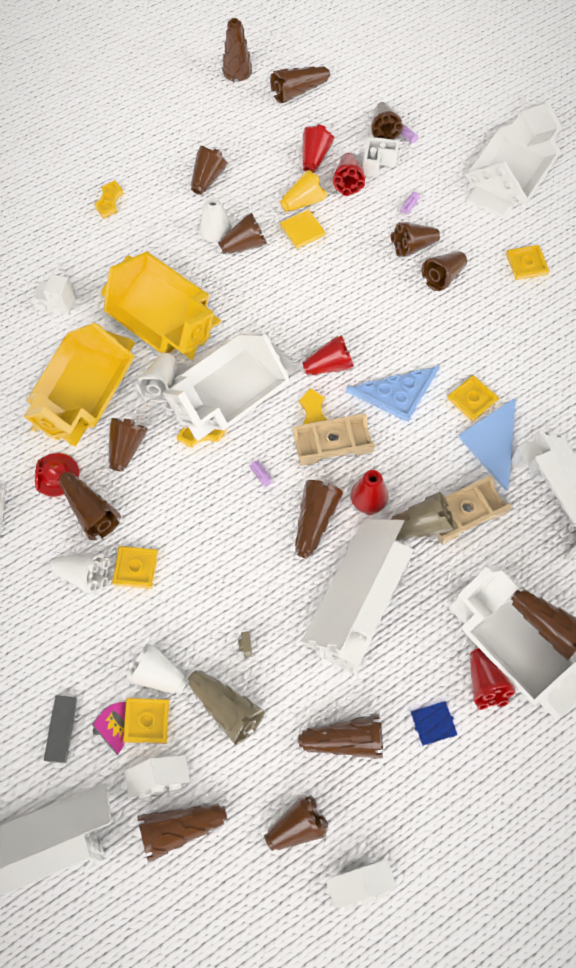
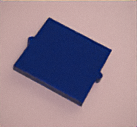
(433, 723)

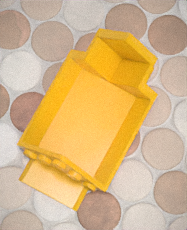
(158, 305)
(79, 382)

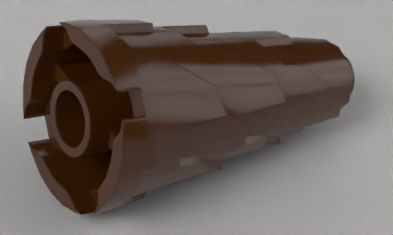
(236, 54)
(296, 81)
(317, 508)
(91, 510)
(552, 622)
(353, 737)
(176, 827)

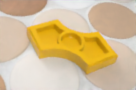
(107, 203)
(312, 405)
(186, 437)

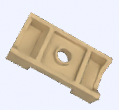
(313, 440)
(484, 502)

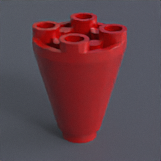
(315, 146)
(348, 176)
(329, 358)
(369, 493)
(489, 683)

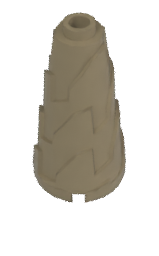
(425, 518)
(231, 711)

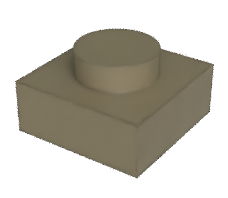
(245, 644)

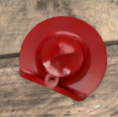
(49, 471)

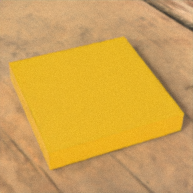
(302, 229)
(527, 262)
(473, 398)
(135, 567)
(146, 721)

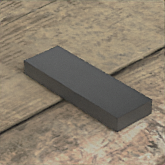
(60, 729)

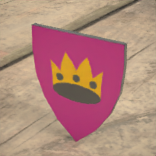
(110, 725)

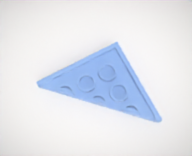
(396, 393)
(492, 442)

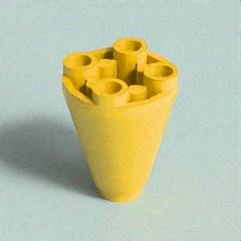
(303, 192)

